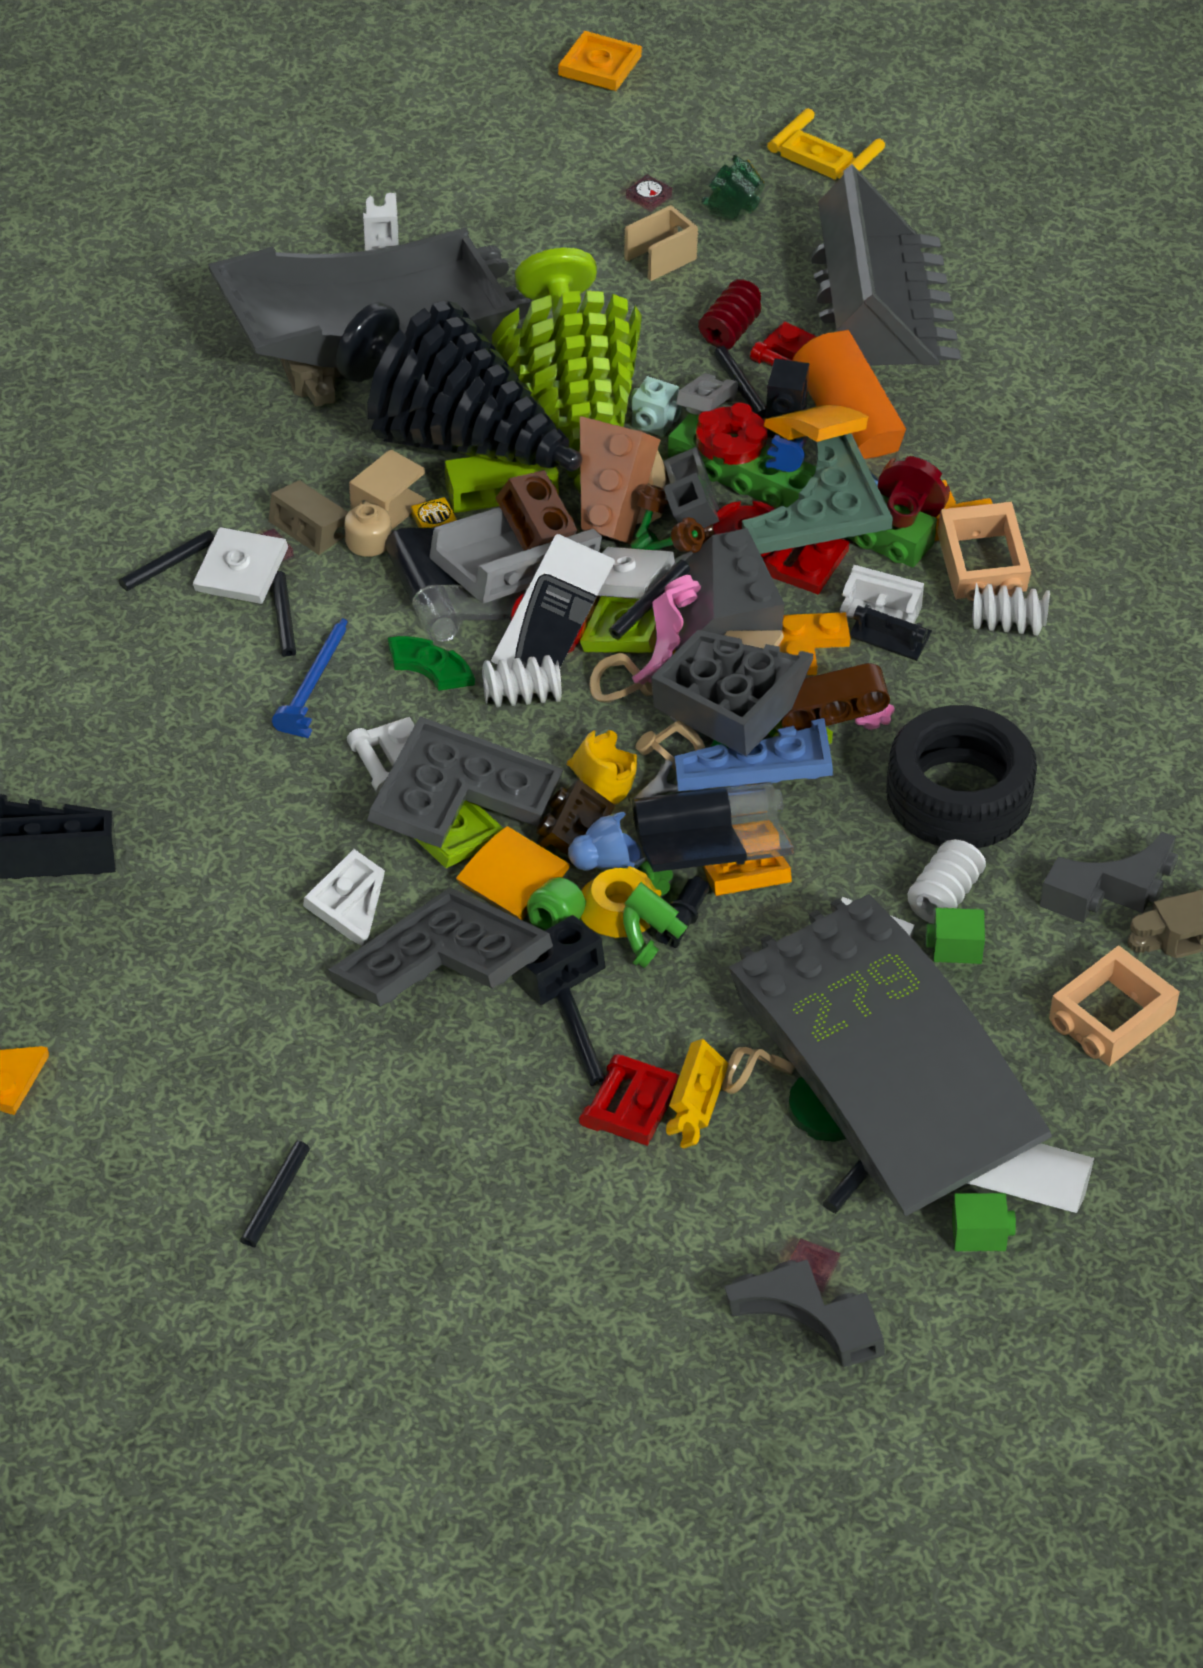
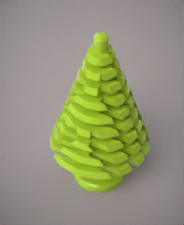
(575, 359)

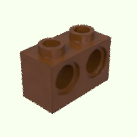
(534, 510)

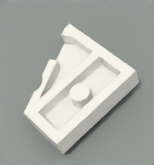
(348, 896)

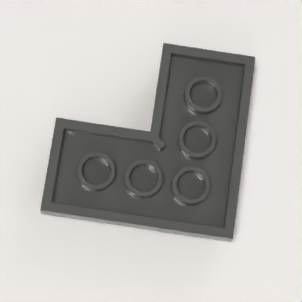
(447, 767)
(446, 932)

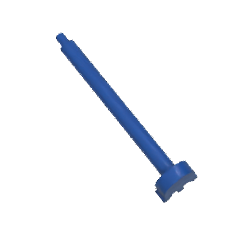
(788, 453)
(291, 718)

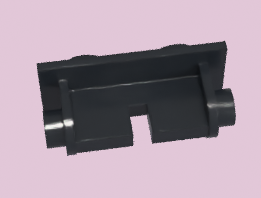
(889, 632)

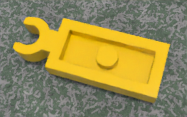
(696, 1092)

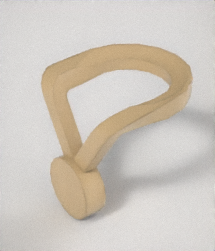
(616, 660)
(651, 741)
(772, 1060)

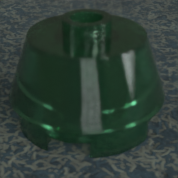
(735, 190)

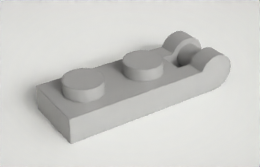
(706, 393)

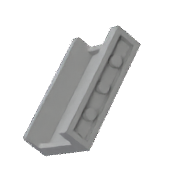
(488, 557)

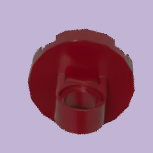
(914, 485)

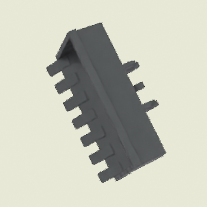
(880, 277)

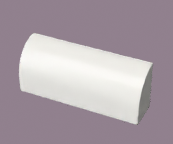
(1042, 1176)

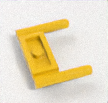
(817, 153)

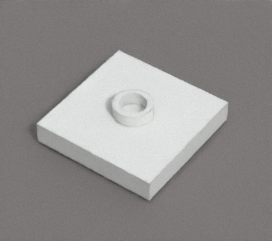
(240, 565)
(635, 571)

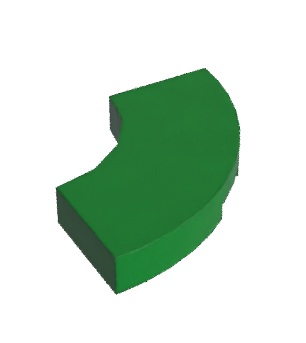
(441, 666)

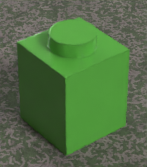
(957, 935)
(981, 1222)

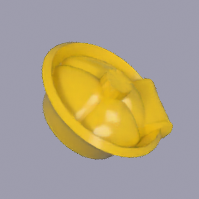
(606, 900)

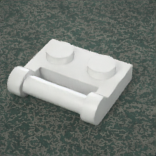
(391, 739)

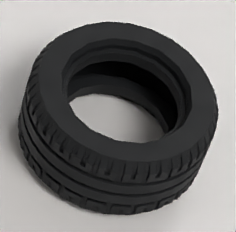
(969, 737)

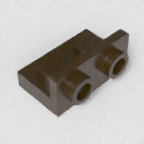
(572, 815)

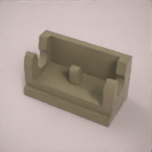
(307, 516)

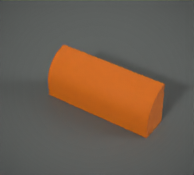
(844, 378)

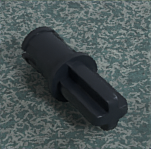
(687, 905)

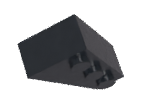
(54, 840)

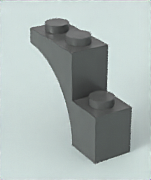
(690, 489)
(1080, 887)
(792, 1292)

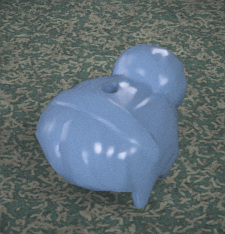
(605, 846)

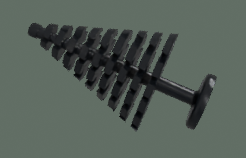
(447, 388)

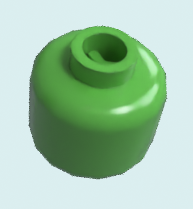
(555, 902)

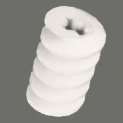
(1010, 609)
(521, 680)
(946, 878)

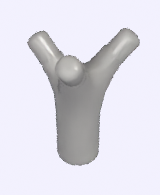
(659, 783)

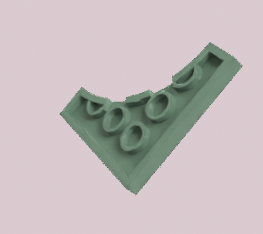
(832, 506)

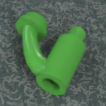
(655, 911)

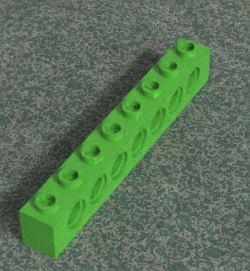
(783, 489)

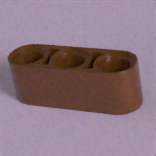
(839, 697)

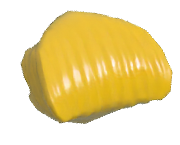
(604, 766)

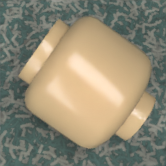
(367, 529)

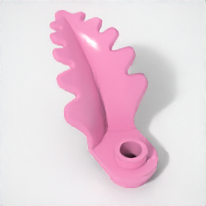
(668, 623)

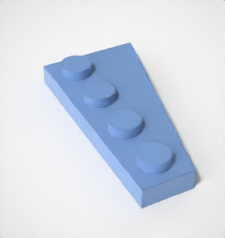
(773, 760)

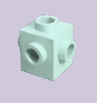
(654, 406)

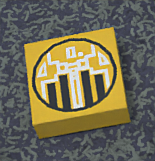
(432, 513)

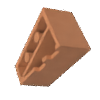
(612, 470)

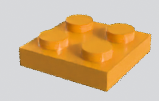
(600, 60)

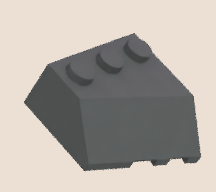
(734, 588)
(729, 687)

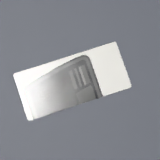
(555, 603)

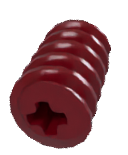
(731, 314)

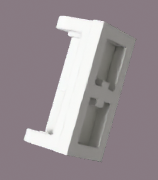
(381, 223)
(884, 593)

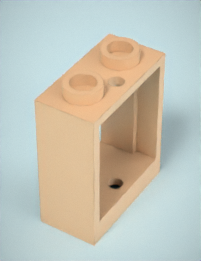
(977, 523)
(1135, 980)

